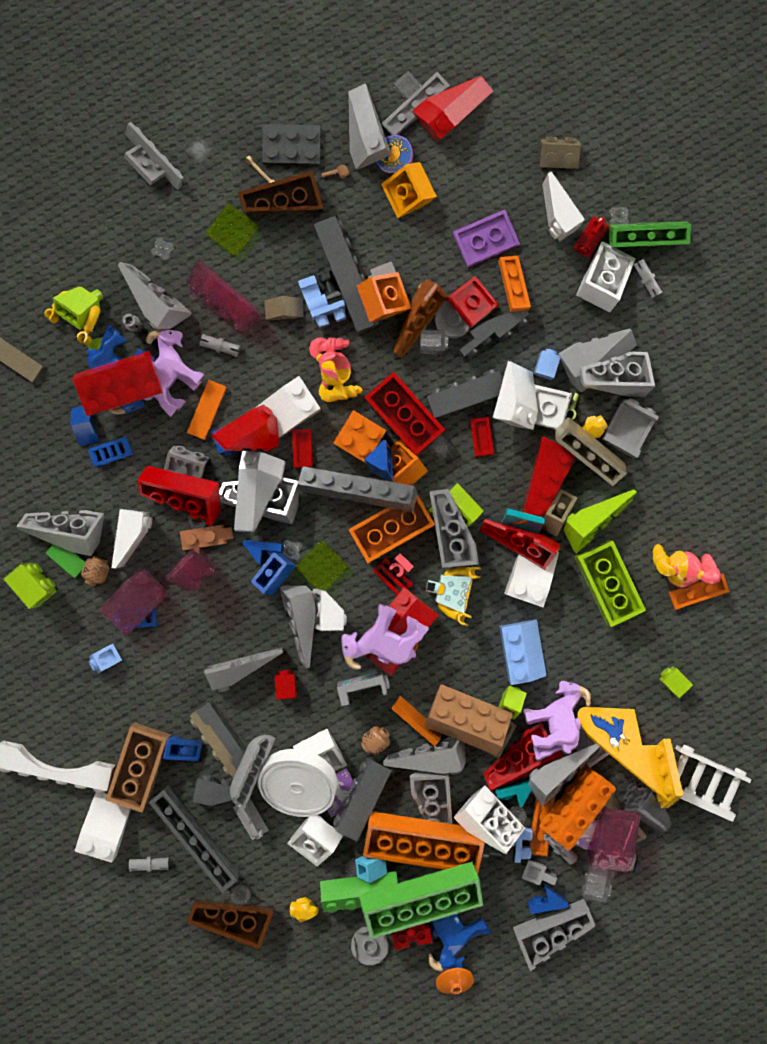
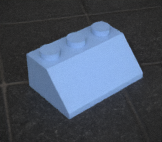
(522, 651)

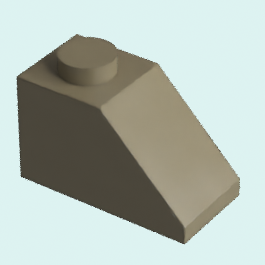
(558, 512)

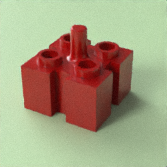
(419, 933)

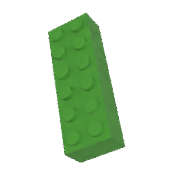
(421, 900)

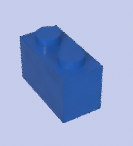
(273, 573)

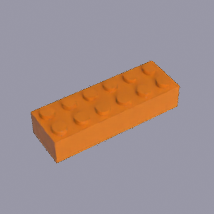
(420, 842)

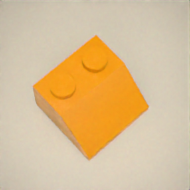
(408, 189)

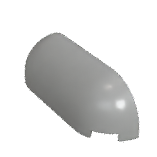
(250, 769)

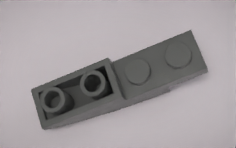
(498, 327)

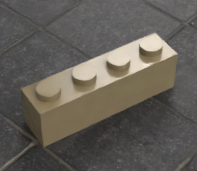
(590, 451)

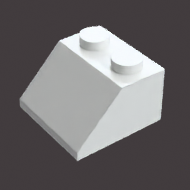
(328, 613)
(325, 747)
(315, 839)

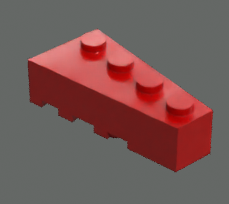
(547, 476)
(181, 492)

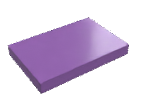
(486, 238)

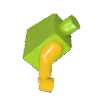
(77, 308)

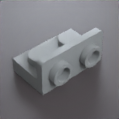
(186, 462)

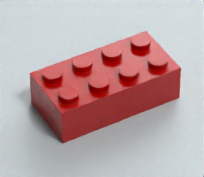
(117, 383)
(404, 413)

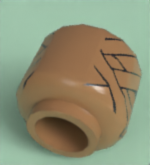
(95, 571)
(375, 740)

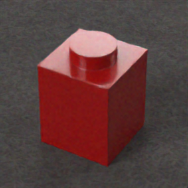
(285, 684)

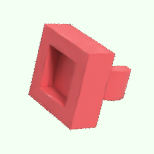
(402, 564)

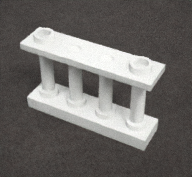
(706, 801)

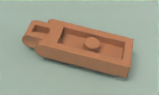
(205, 537)

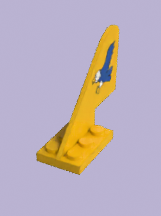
(619, 736)

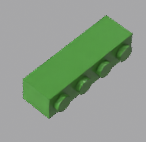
(649, 234)
(345, 892)

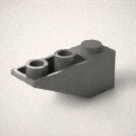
(212, 791)

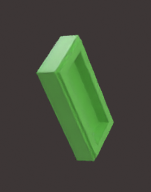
(67, 560)

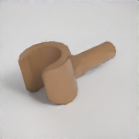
(342, 170)

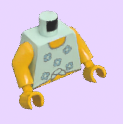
(453, 591)

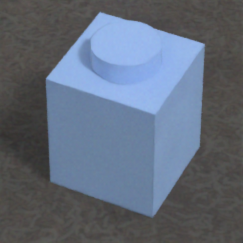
(547, 364)

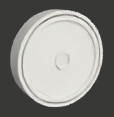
(298, 783)

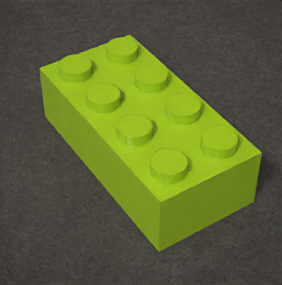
(610, 583)

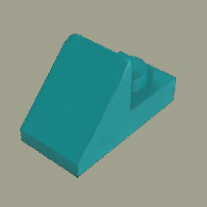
(520, 789)

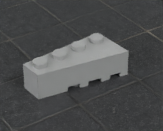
(552, 932)

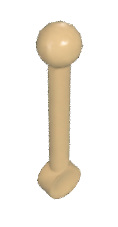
(249, 160)

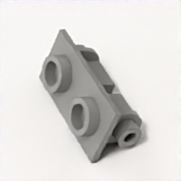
(251, 820)

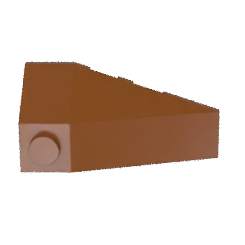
(424, 307)

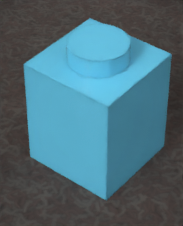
(370, 868)

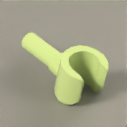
(572, 406)

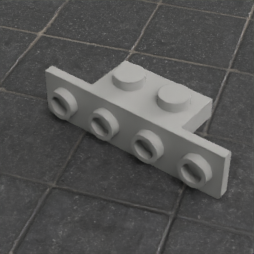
(149, 160)

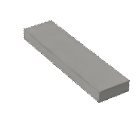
(403, 115)

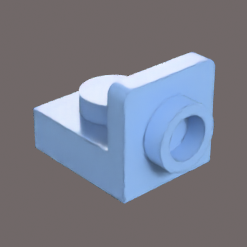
(104, 658)

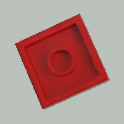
(472, 302)

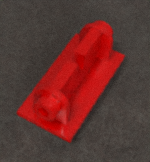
(591, 236)

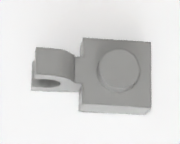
(536, 872)

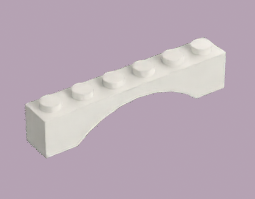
(16, 758)

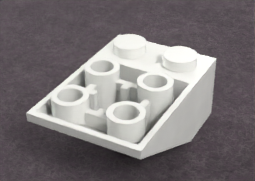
(489, 820)

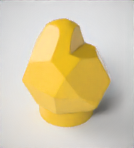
(595, 426)
(303, 909)

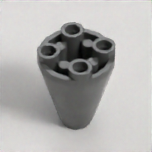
(644, 801)

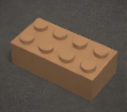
(468, 719)
(137, 767)

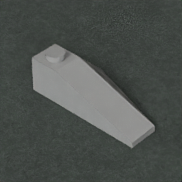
(365, 130)
(156, 306)
(596, 350)
(622, 375)
(256, 484)
(281, 507)
(72, 532)
(453, 536)
(301, 608)
(228, 673)
(443, 758)
(550, 778)
(432, 795)

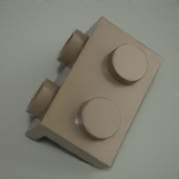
(560, 153)

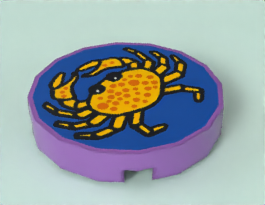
(401, 154)

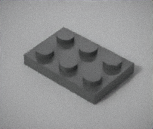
(291, 144)

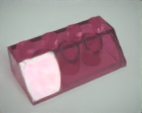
(223, 297)

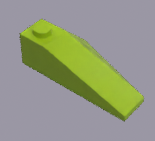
(585, 523)

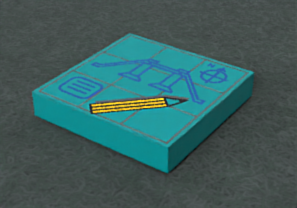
(523, 520)

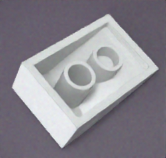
(561, 212)
(606, 277)
(517, 398)
(291, 405)
(130, 532)
(530, 581)
(103, 829)

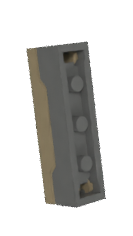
(219, 736)

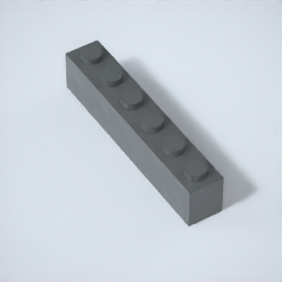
(344, 270)
(358, 489)
(194, 838)

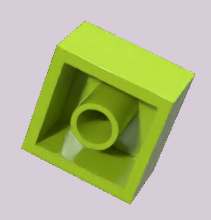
(30, 584)

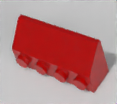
(405, 605)

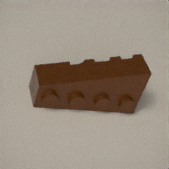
(286, 195)

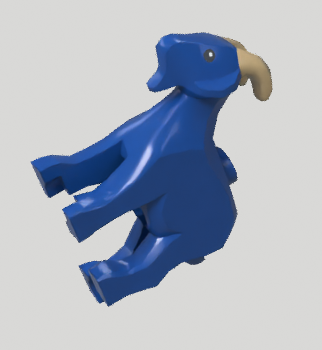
(104, 356)
(454, 938)

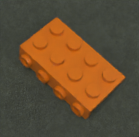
(577, 807)

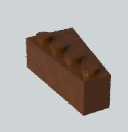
(235, 921)

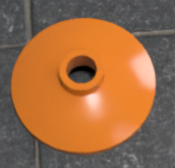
(454, 981)

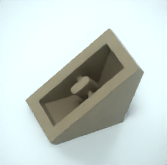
(284, 308)

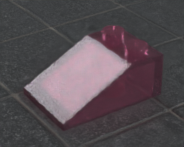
(192, 570)
(134, 601)
(614, 840)

